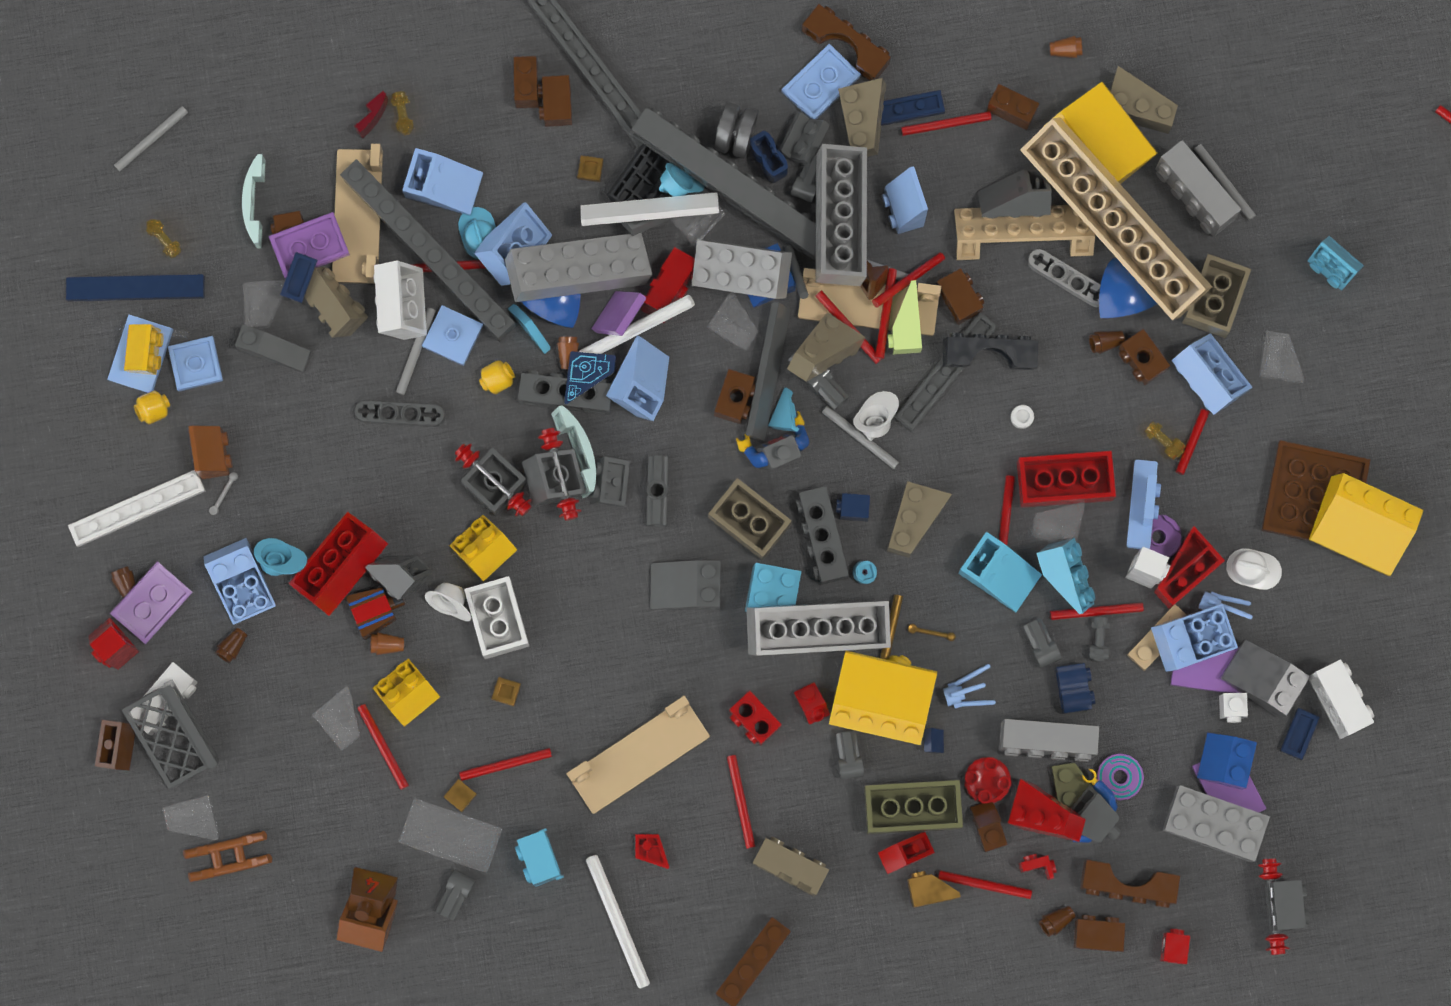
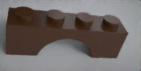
(825, 26)
(1099, 878)
(753, 962)

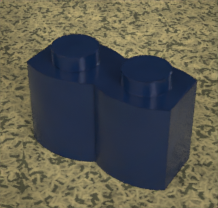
(764, 152)
(1074, 688)

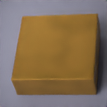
(590, 168)
(506, 691)
(460, 795)

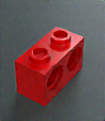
(759, 714)

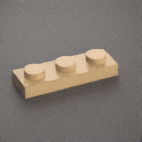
(1146, 650)

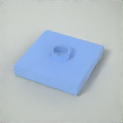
(452, 335)
(195, 363)

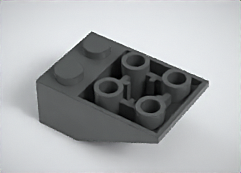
(1016, 196)

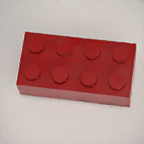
(1066, 479)
(338, 563)

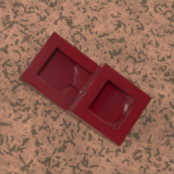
(376, 109)

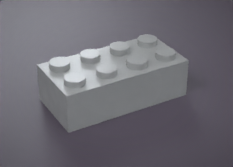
(1197, 189)
(741, 269)
(1048, 739)
(1216, 823)

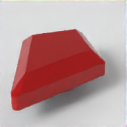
(650, 849)

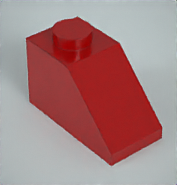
(906, 852)

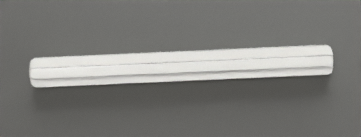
(641, 325)
(617, 921)

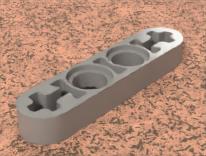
(1065, 281)

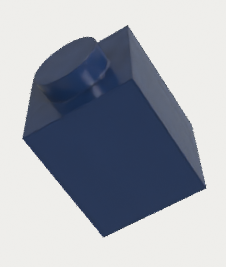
(853, 507)

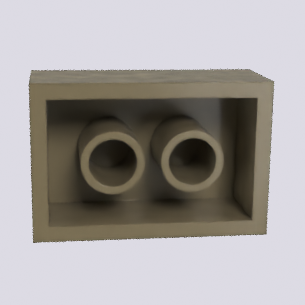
(1219, 305)
(749, 519)

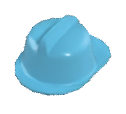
(678, 182)
(475, 228)
(279, 557)

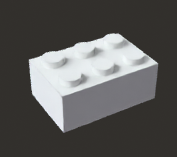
(400, 300)
(496, 617)
(1341, 699)

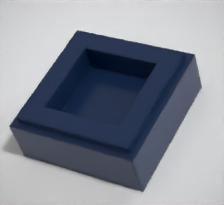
(933, 740)

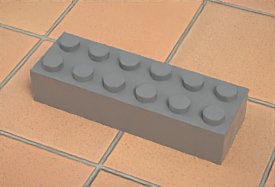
(841, 215)
(577, 267)
(818, 627)

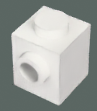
(1233, 707)

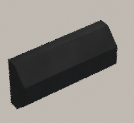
(640, 177)

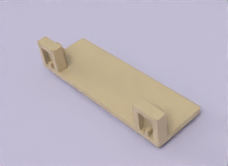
(357, 220)
(1060, 225)
(860, 310)
(638, 755)

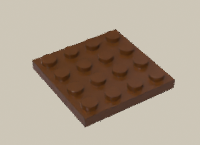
(1300, 485)

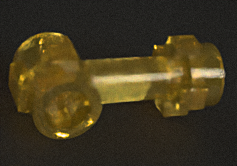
(403, 124)
(155, 229)
(1173, 448)

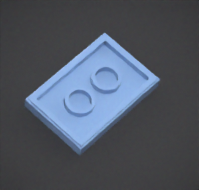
(818, 82)
(138, 381)

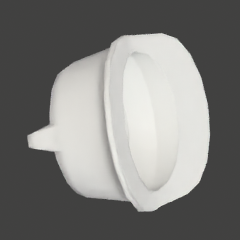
(876, 414)
(1254, 569)
(449, 600)

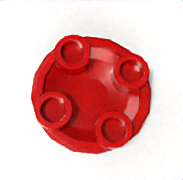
(987, 780)

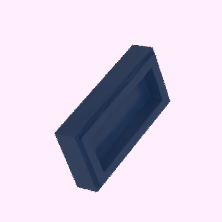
(298, 277)
(1299, 734)

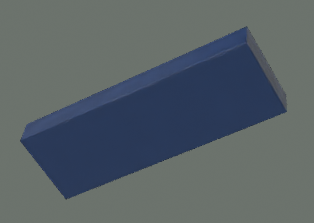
(912, 107)

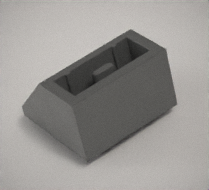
(400, 574)

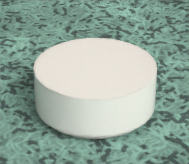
(1022, 416)

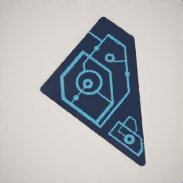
(586, 371)

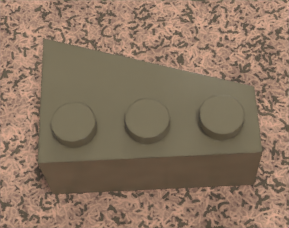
(1142, 102)
(863, 113)
(334, 303)
(824, 347)
(915, 516)
(791, 866)

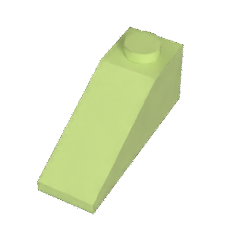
(906, 329)

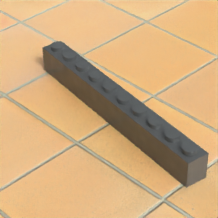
(728, 182)
(428, 250)

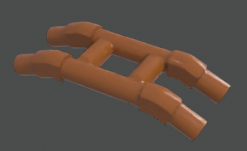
(220, 869)

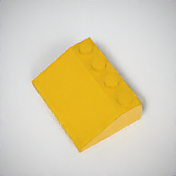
(1108, 132)
(1365, 523)
(883, 697)

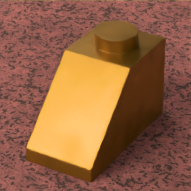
(929, 890)

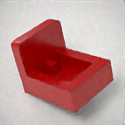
(812, 703)
(1033, 862)

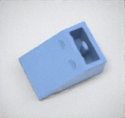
(442, 182)
(641, 380)
(239, 581)
(1194, 638)

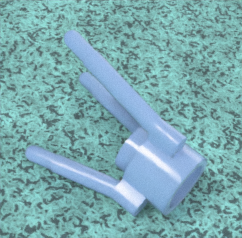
(1213, 599)
(955, 694)

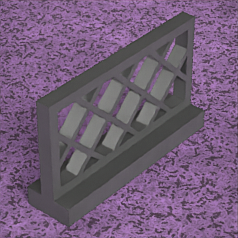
(189, 725)

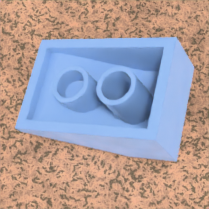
(905, 202)
(518, 230)

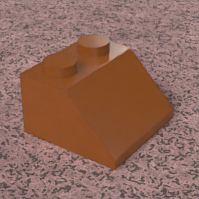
(210, 451)
(369, 933)

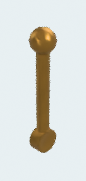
(912, 628)

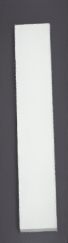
(649, 209)
(136, 508)

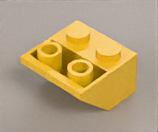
(143, 349)
(483, 547)
(406, 692)

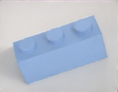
(1211, 373)

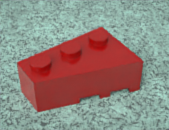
(670, 282)
(1188, 568)
(111, 645)
(1043, 814)

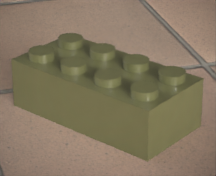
(913, 807)

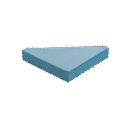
(529, 326)
(784, 413)

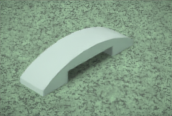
(255, 174)
(567, 423)

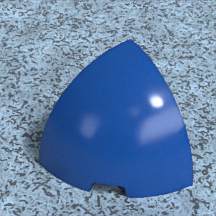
(1121, 293)
(558, 310)

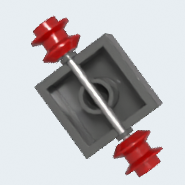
(554, 476)
(493, 481)
(1284, 905)

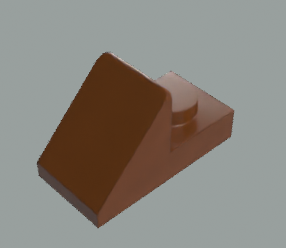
(875, 280)
(988, 826)

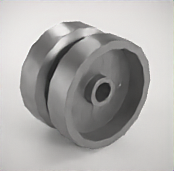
(735, 130)

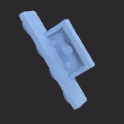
(1143, 504)

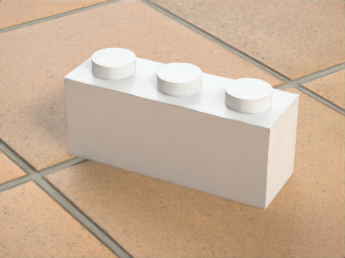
(1148, 568)
(185, 685)

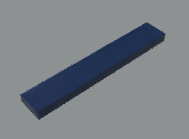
(135, 287)

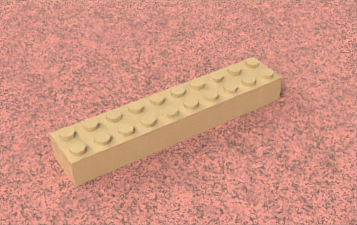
(1116, 218)

